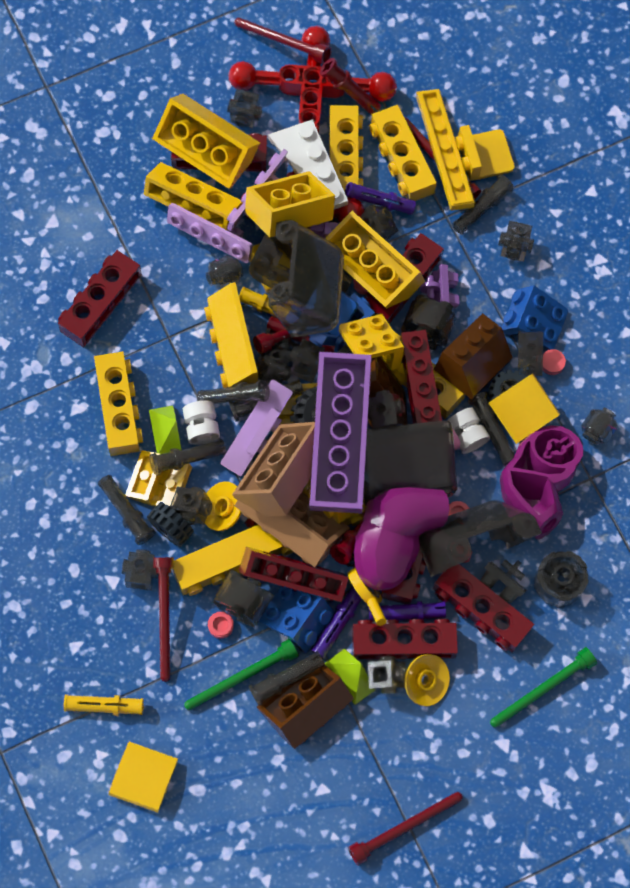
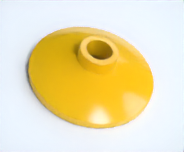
(223, 512)
(434, 683)

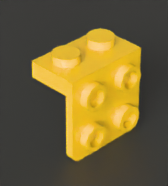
(484, 153)
(374, 338)

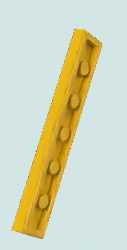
(445, 150)

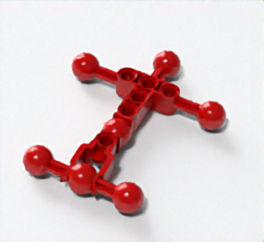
(380, 86)

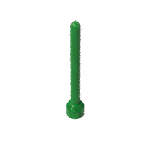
(285, 652)
(583, 661)

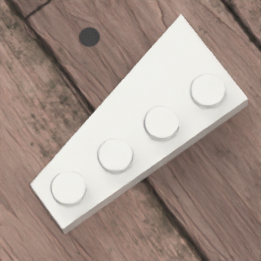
(307, 154)

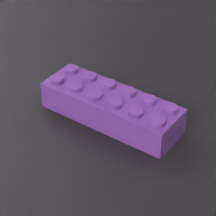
(340, 432)

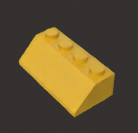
(205, 140)
(375, 262)
(231, 337)

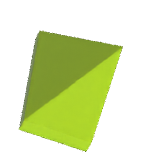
(165, 429)
(352, 675)

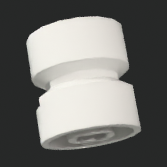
(201, 422)
(468, 430)

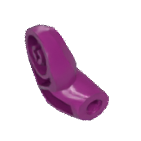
(540, 470)
(391, 532)

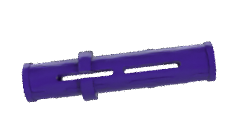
(405, 205)
(412, 611)
(321, 645)

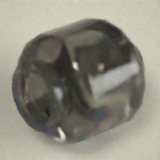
(224, 271)
(599, 426)

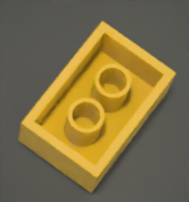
(289, 198)

